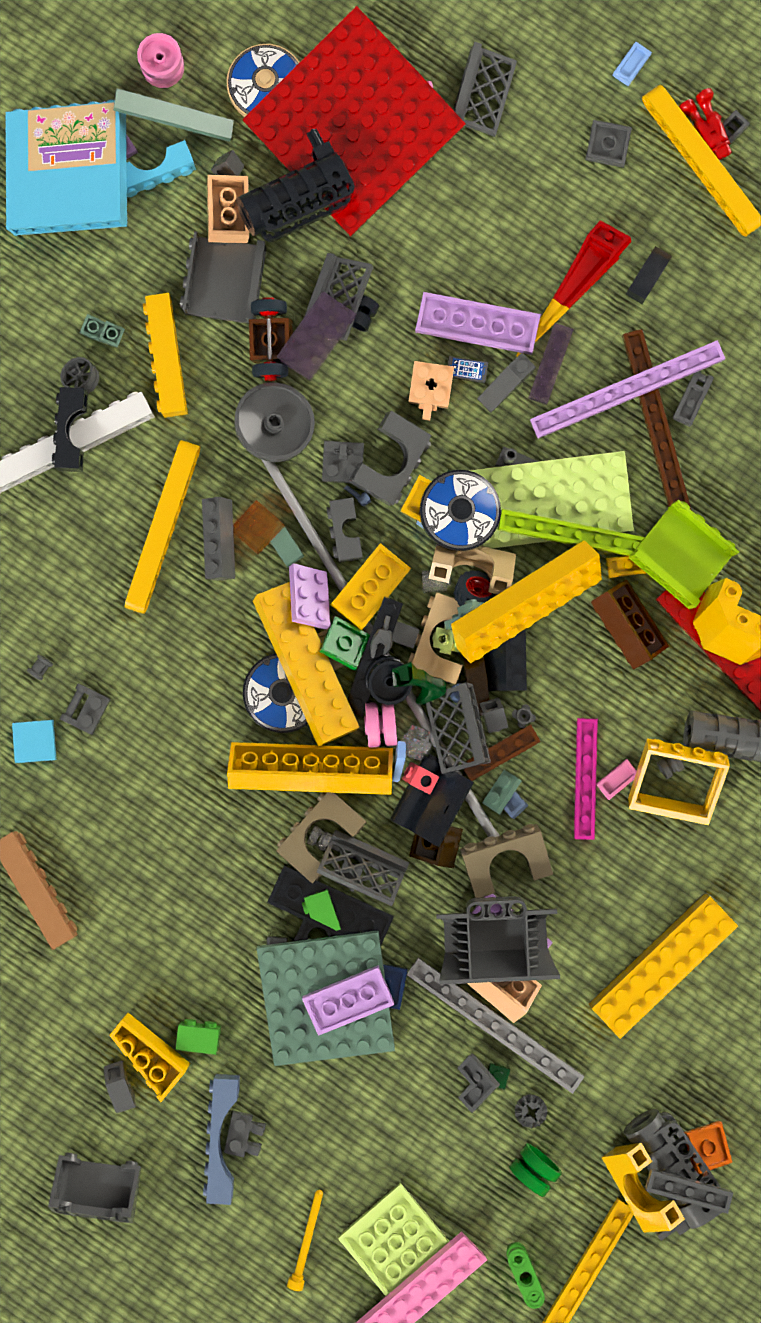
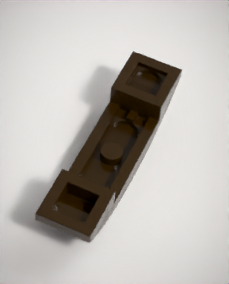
(476, 675)

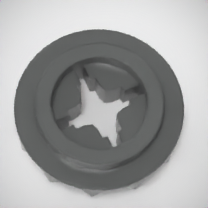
(534, 1102)

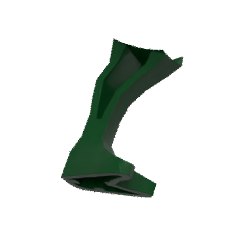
(411, 676)

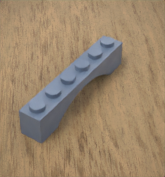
(220, 1180)

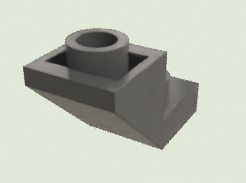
(119, 1089)

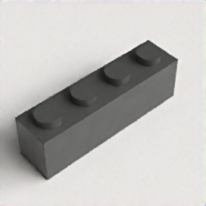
(218, 539)

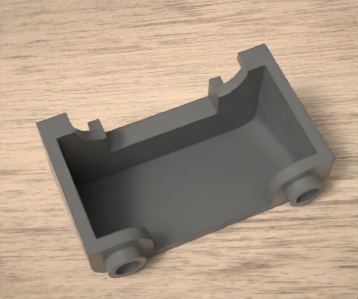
(95, 1189)

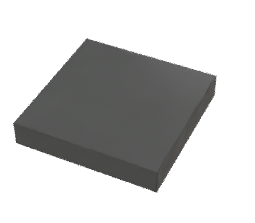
(608, 143)

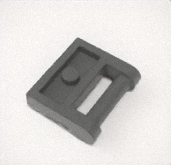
(91, 711)

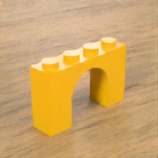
(651, 1214)

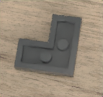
(481, 1083)

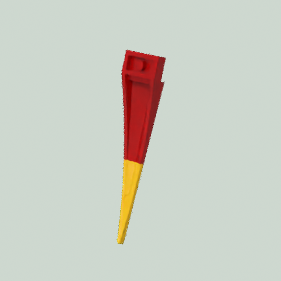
(594, 259)

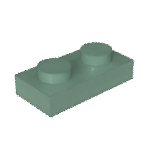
(502, 791)

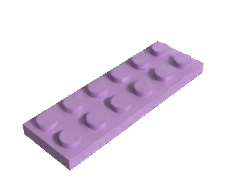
(477, 323)

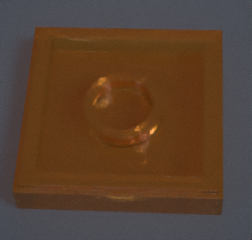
(257, 527)

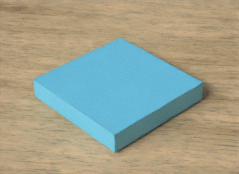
(34, 741)

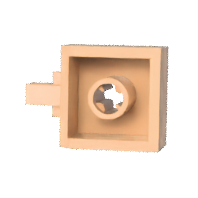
(420, 393)

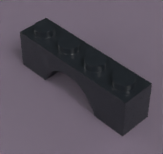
(71, 404)

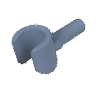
(363, 499)

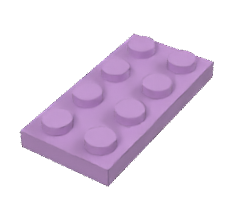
(348, 1000)

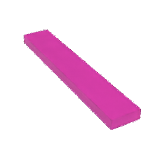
(585, 779)

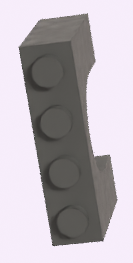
(412, 442)

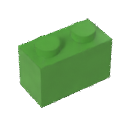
(198, 1036)

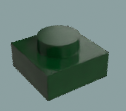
(500, 1073)

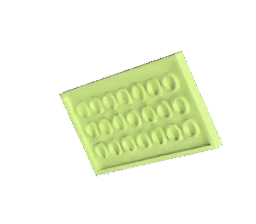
(572, 490)

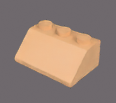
(509, 997)

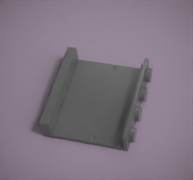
(222, 279)

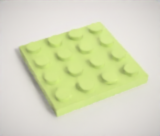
(393, 1239)

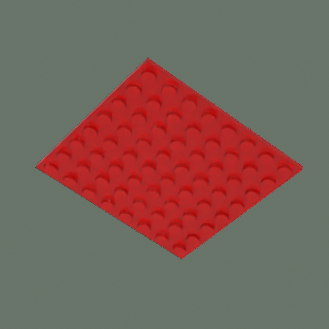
(366, 105)

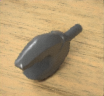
(382, 636)

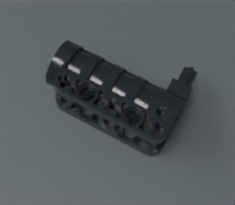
(298, 194)

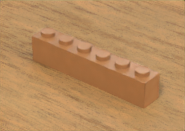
(35, 890)

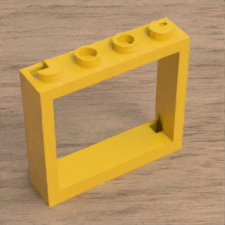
(675, 808)

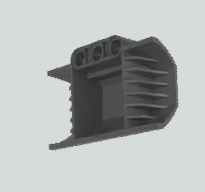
(496, 944)

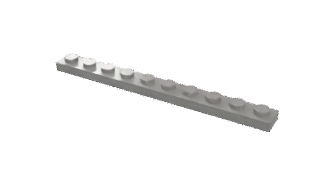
(496, 1026)

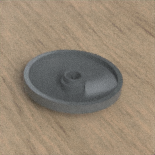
(274, 422)

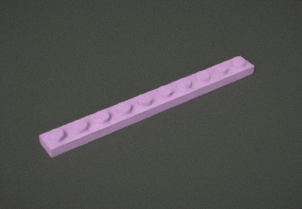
(627, 389)

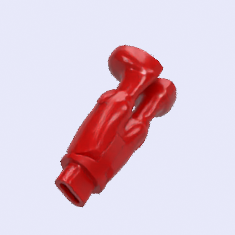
(712, 129)

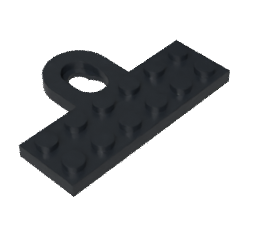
(351, 912)

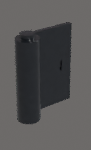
(432, 813)

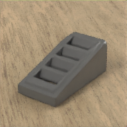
(740, 120)

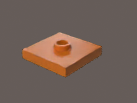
(710, 1144)

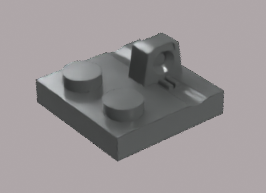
(341, 460)

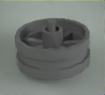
(80, 377)

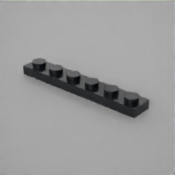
(359, 692)

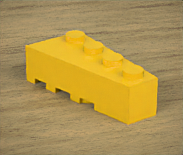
(150, 1055)

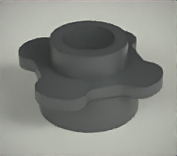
(518, 715)

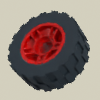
(473, 586)

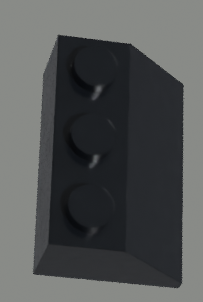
(507, 665)

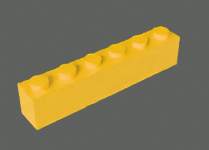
(166, 355)

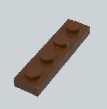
(504, 751)

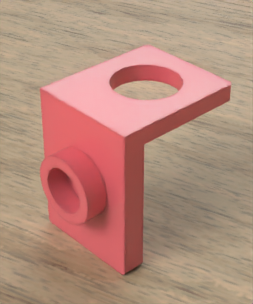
(414, 774)

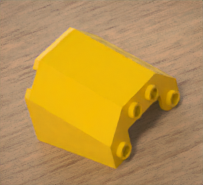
(728, 627)

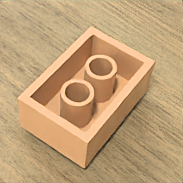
(224, 219)

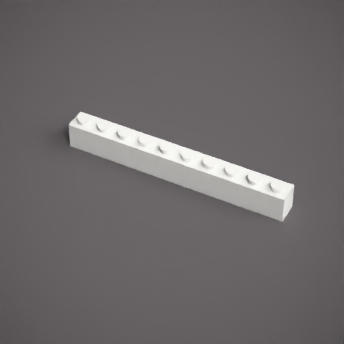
(83, 434)

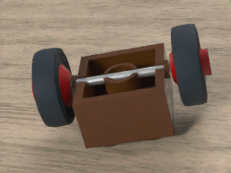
(268, 338)

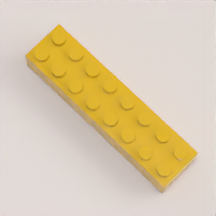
(527, 601)
(305, 667)
(310, 768)
(663, 965)

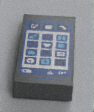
(468, 369)

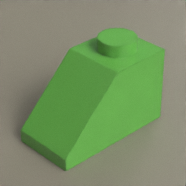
(321, 909)

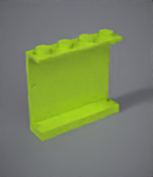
(683, 553)

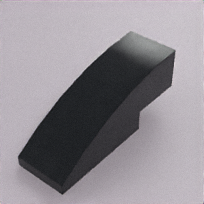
(648, 275)

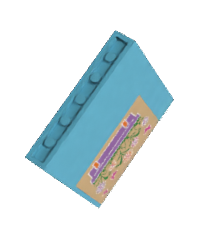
(66, 168)

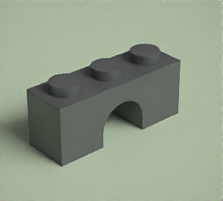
(341, 512)

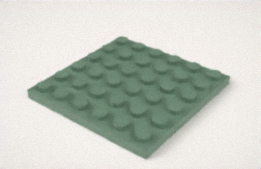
(306, 966)

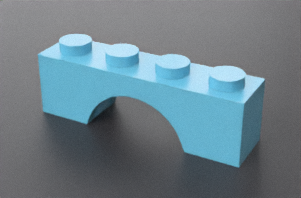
(176, 163)

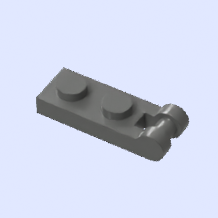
(692, 398)

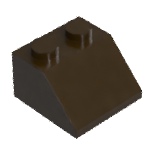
(440, 856)

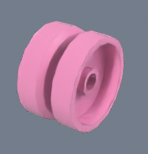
(160, 60)
(380, 724)

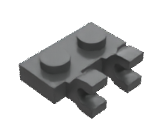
(238, 1135)

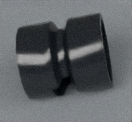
(363, 318)

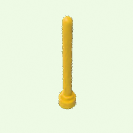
(296, 1281)

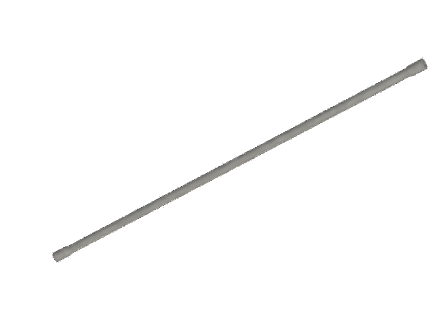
(341, 583)

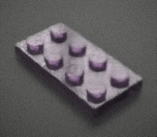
(316, 336)

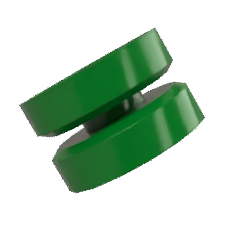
(535, 1170)

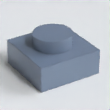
(515, 805)

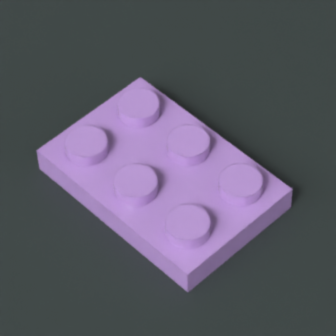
(309, 596)

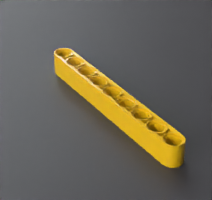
(702, 160)
(162, 527)

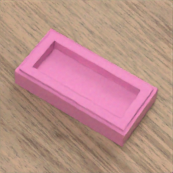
(617, 779)

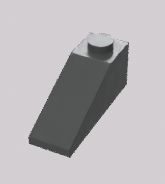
(506, 382)

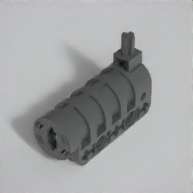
(720, 733)
(658, 1141)

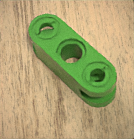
(530, 1286)

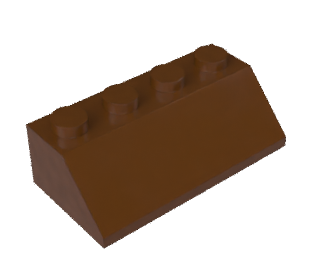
(630, 624)

